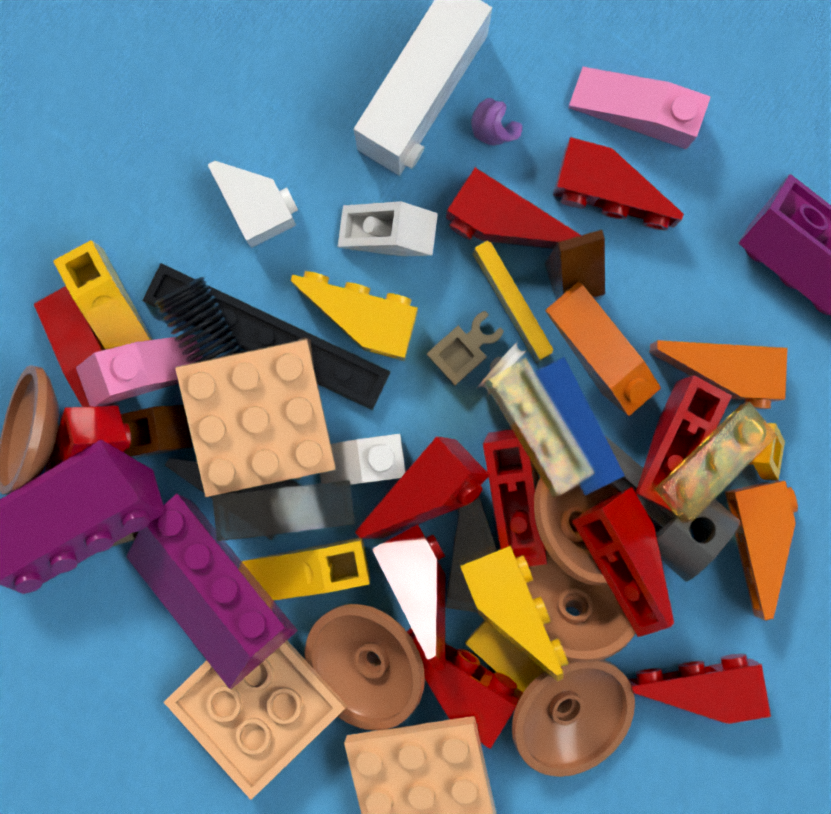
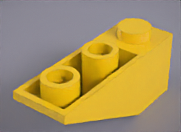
(101, 296)
(370, 321)
(312, 569)
(506, 604)

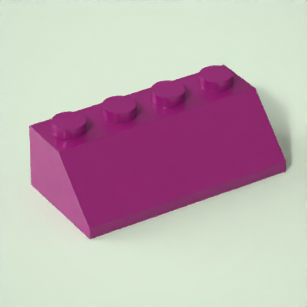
(795, 241)
(73, 514)
(209, 591)

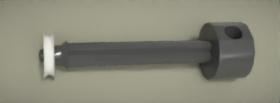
(677, 548)

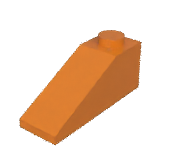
(603, 350)
(740, 370)
(764, 539)

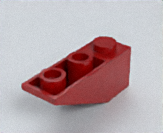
(605, 180)
(471, 690)
(721, 691)

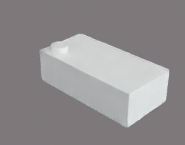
(421, 82)

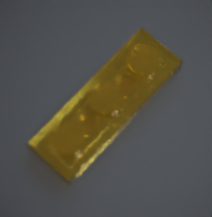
(539, 427)
(716, 462)

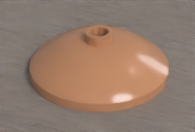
(28, 430)
(559, 533)
(600, 627)
(374, 689)
(573, 721)

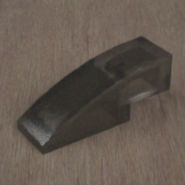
(283, 510)

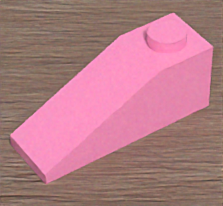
(641, 105)
(132, 369)

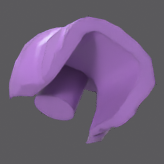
(487, 123)

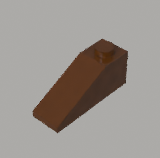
(578, 260)
(157, 430)

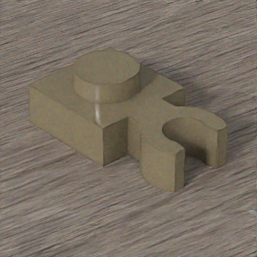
(460, 352)

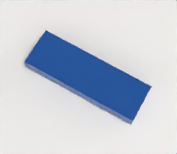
(575, 411)

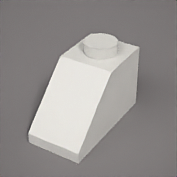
(254, 202)
(388, 229)
(367, 460)

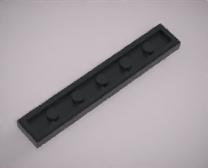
(334, 367)

